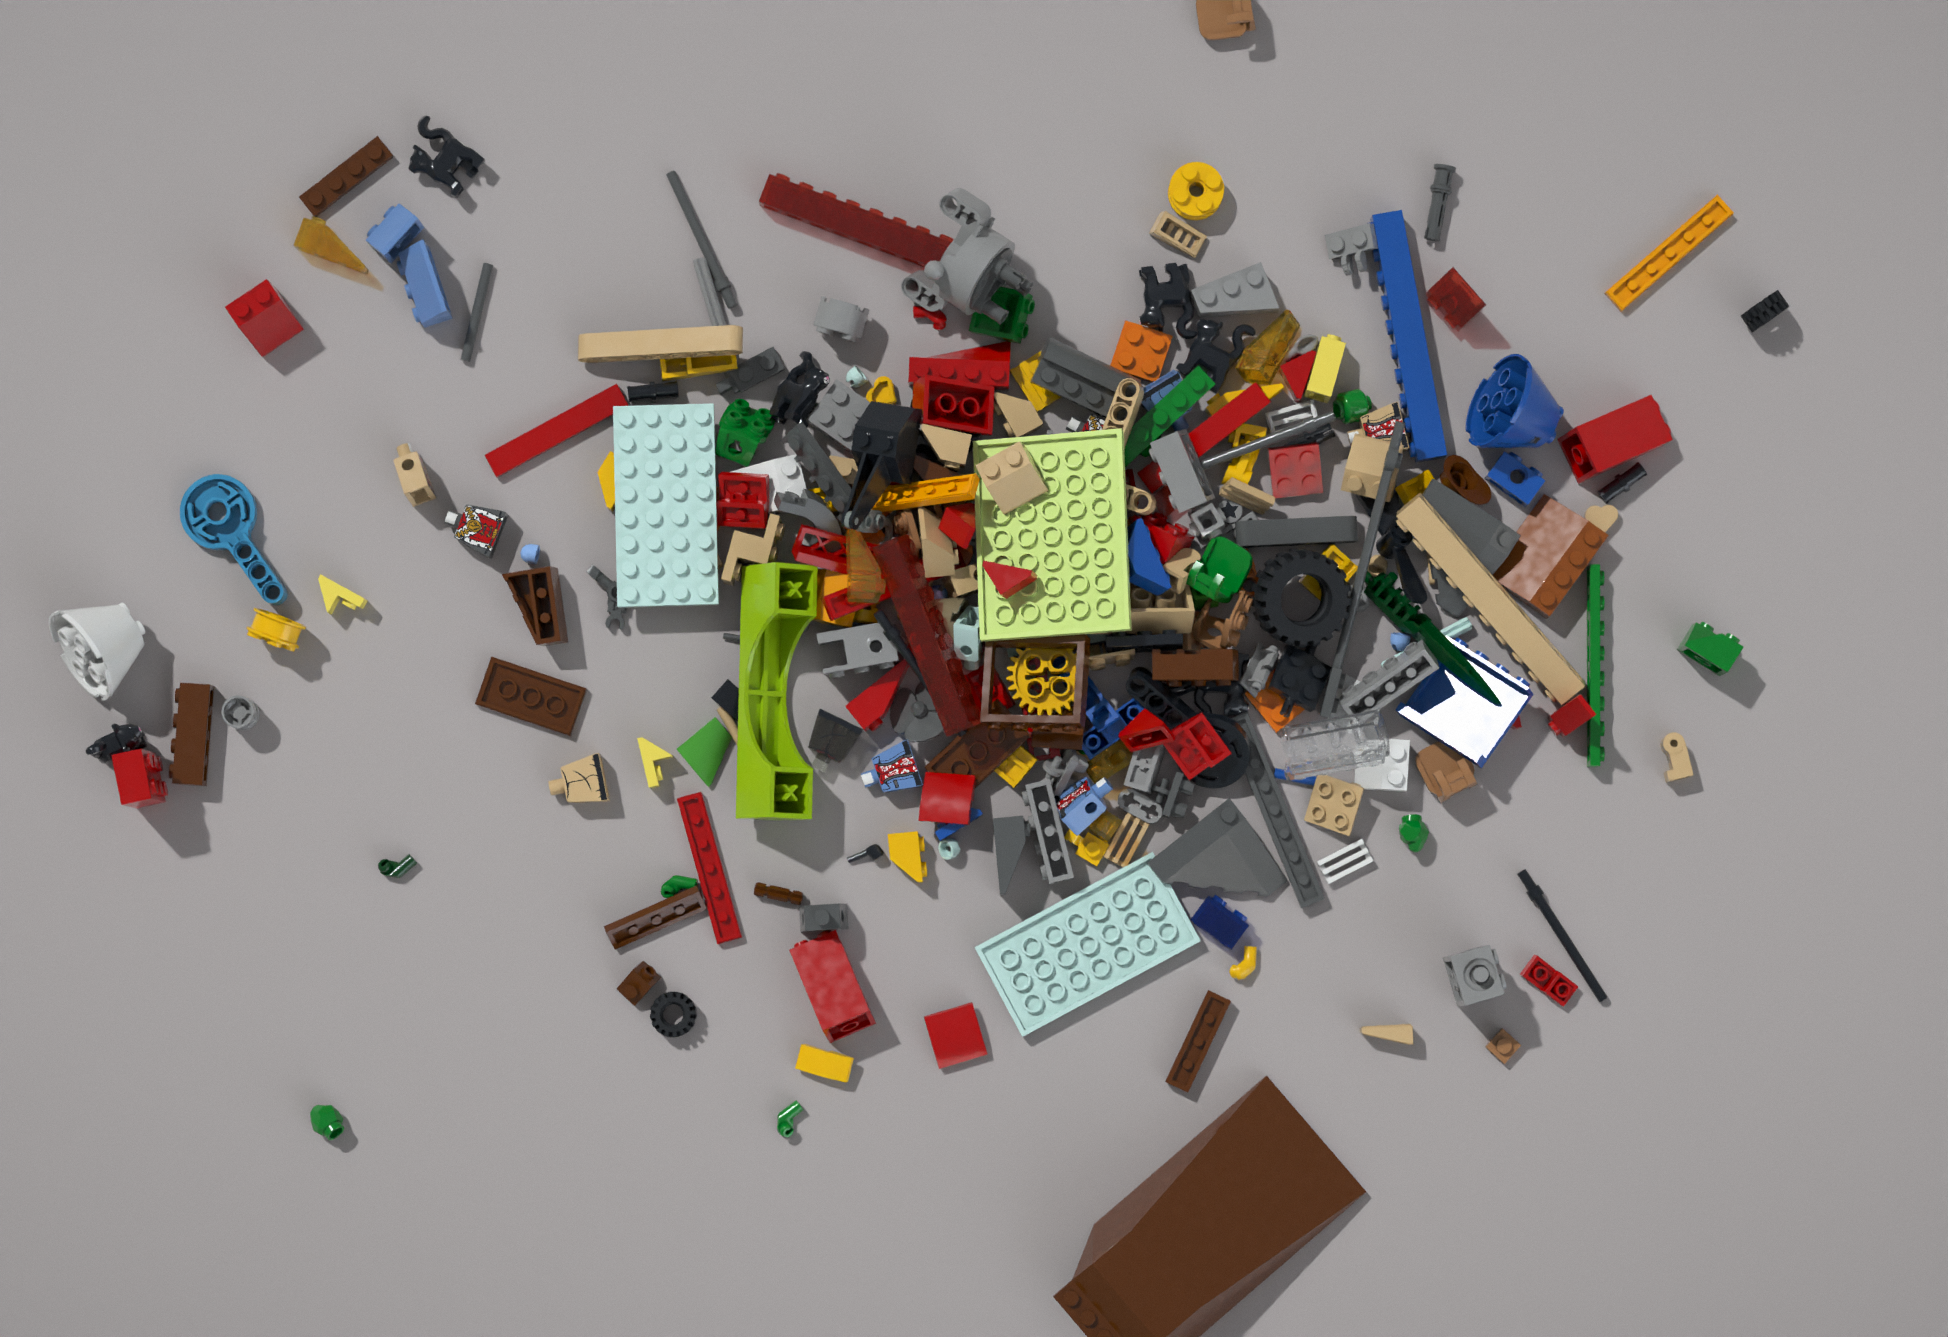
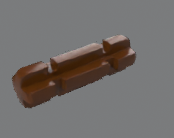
(778, 893)

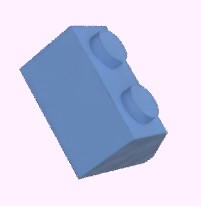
(394, 232)

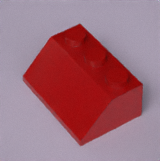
(954, 404)

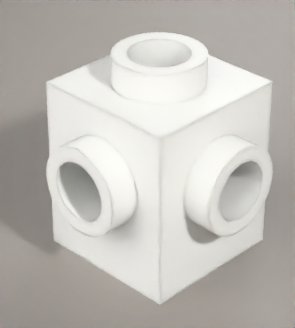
(1204, 513)

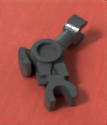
(611, 589)

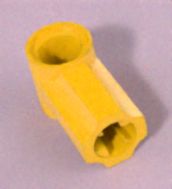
(1241, 466)

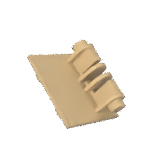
(1098, 661)
(1334, 804)

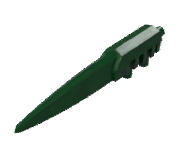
(1421, 628)

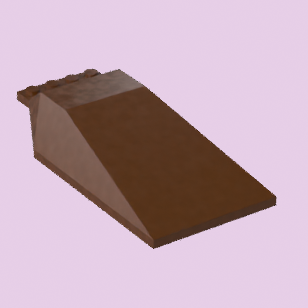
(1209, 1223)

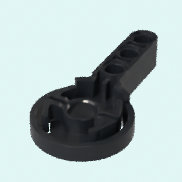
(1228, 769)

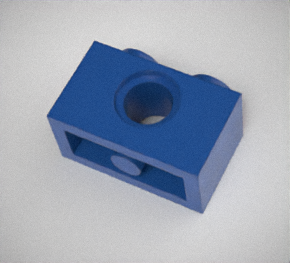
(1500, 477)

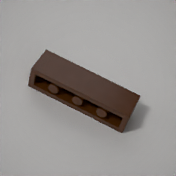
(192, 734)

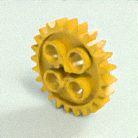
(1048, 699)

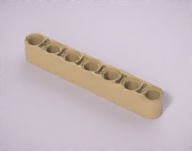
(660, 344)

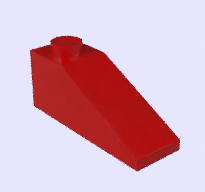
(875, 701)
(1570, 716)

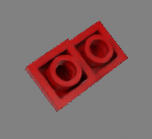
(1548, 980)

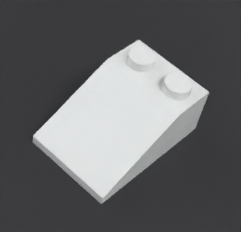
(784, 476)

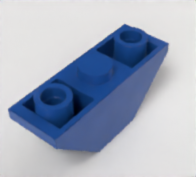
(1144, 561)
(1097, 742)

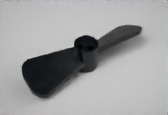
(1393, 544)

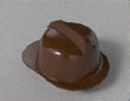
(1464, 480)

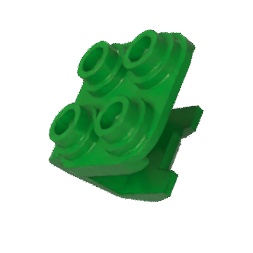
(746, 426)
(1221, 570)

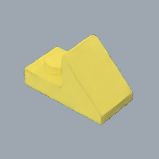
(334, 592)
(650, 754)

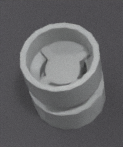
(240, 712)

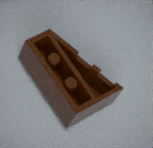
(541, 603)
(1195, 666)

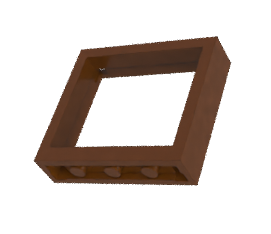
(1043, 723)

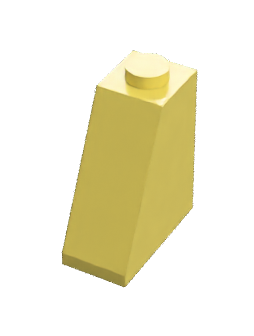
(1325, 368)

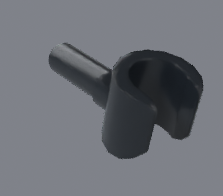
(873, 851)

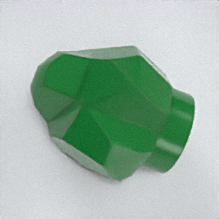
(1413, 832)
(326, 1121)

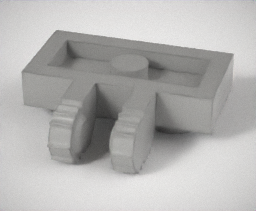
(1351, 242)

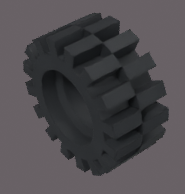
(1765, 311)
(684, 1003)

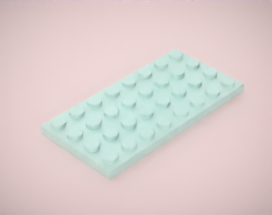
(665, 505)
(1086, 945)

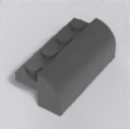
(1080, 378)

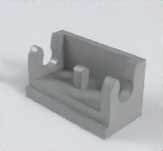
(1144, 768)

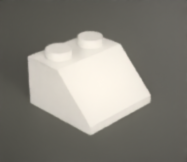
(1391, 774)

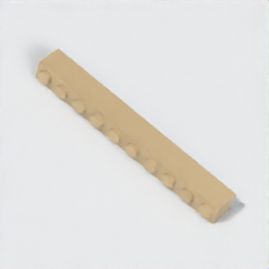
(1490, 598)

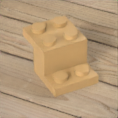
(752, 549)

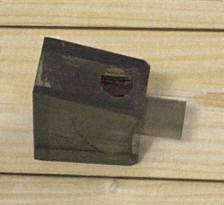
(832, 739)

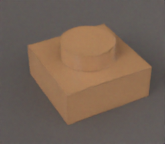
(1502, 1046)

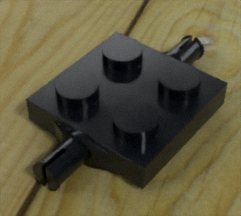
(1299, 678)

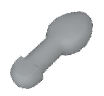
(1301, 346)

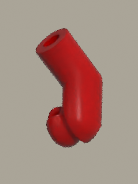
(938, 317)

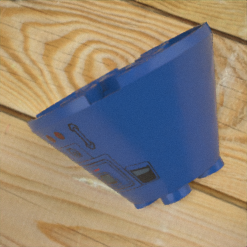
(1512, 408)

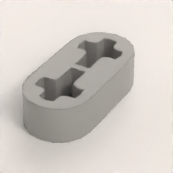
(1136, 811)

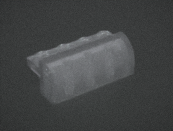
(1335, 745)

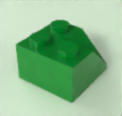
(1710, 650)

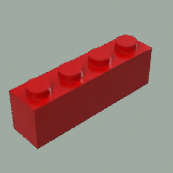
(977, 365)

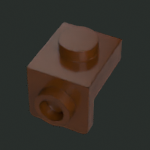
(638, 983)

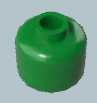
(1351, 406)

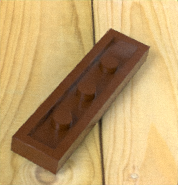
(346, 176)
(655, 917)
(1198, 1041)

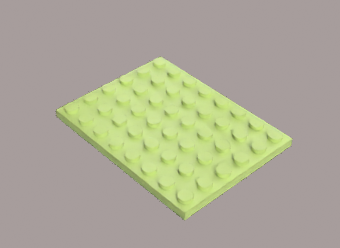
(1066, 536)

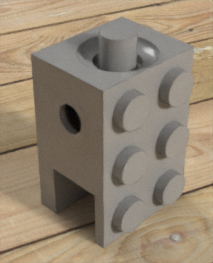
(864, 648)
(1474, 975)

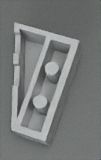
(1236, 294)

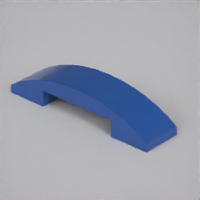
(1098, 708)

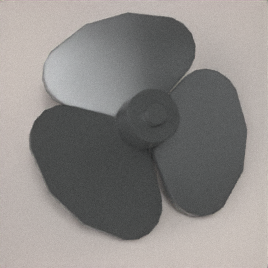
(915, 716)

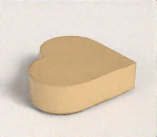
(1601, 517)

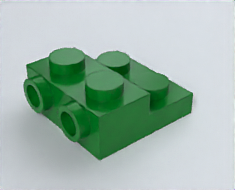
(1014, 326)

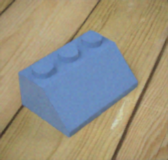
(424, 285)

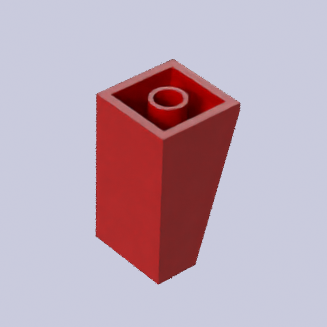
(1615, 438)
(832, 986)

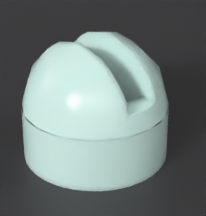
(857, 376)
(944, 851)

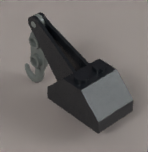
(883, 453)

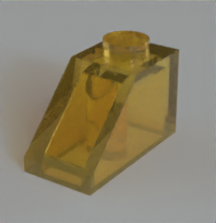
(1109, 762)
(1105, 826)

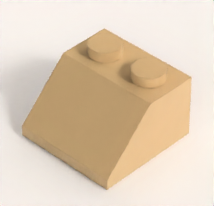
(947, 445)
(1366, 467)
(1012, 477)
(936, 546)

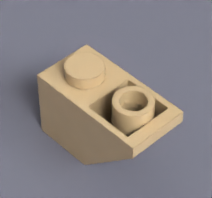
(1018, 413)

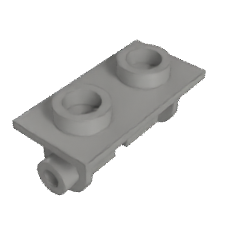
(1258, 668)

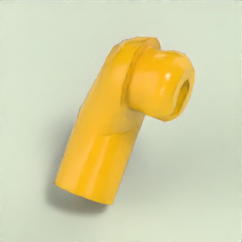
(1246, 966)

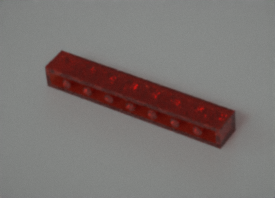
(852, 222)
(927, 635)

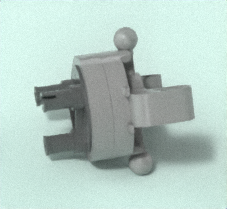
(971, 265)

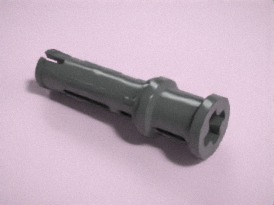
(1440, 191)

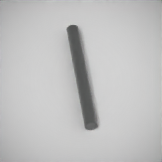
(476, 312)

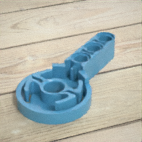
(231, 530)

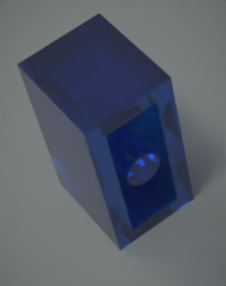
(1220, 921)

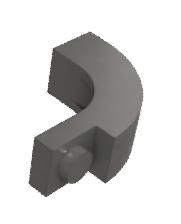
(815, 509)

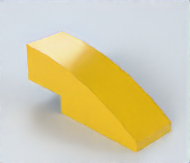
(695, 366)

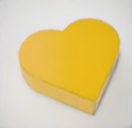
(882, 391)

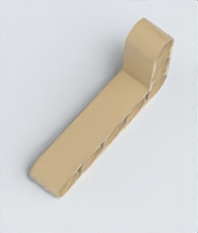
(1132, 406)

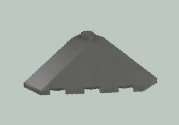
(1479, 530)
(1220, 853)

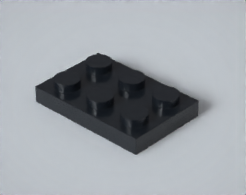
(1144, 641)

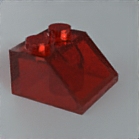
(1455, 300)

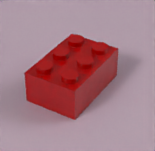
(139, 778)

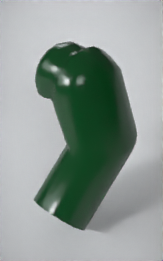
(396, 869)

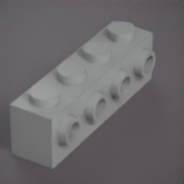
(1390, 680)
(1049, 832)

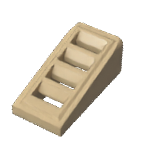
(1182, 226)
(1398, 1033)

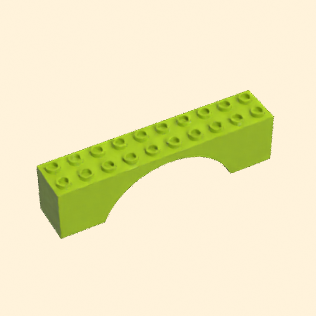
(775, 610)

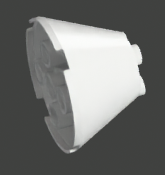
(98, 645)

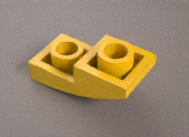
(824, 1063)

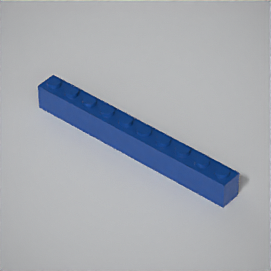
(1408, 338)

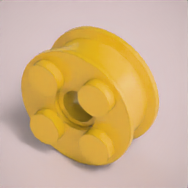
(1198, 175)
(275, 629)

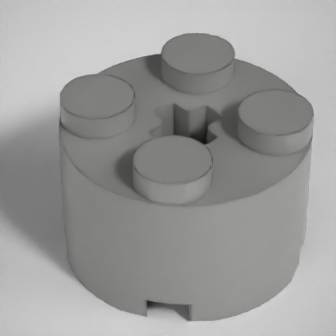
(840, 318)

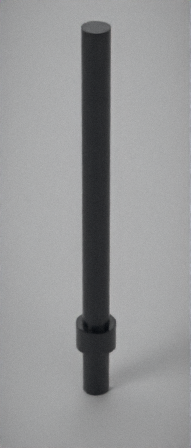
(892, 634)
(1535, 893)

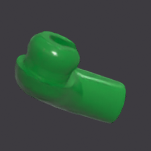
(676, 884)
(785, 1119)

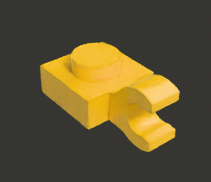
(1089, 847)

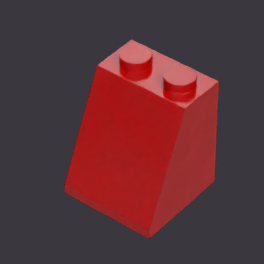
(264, 317)

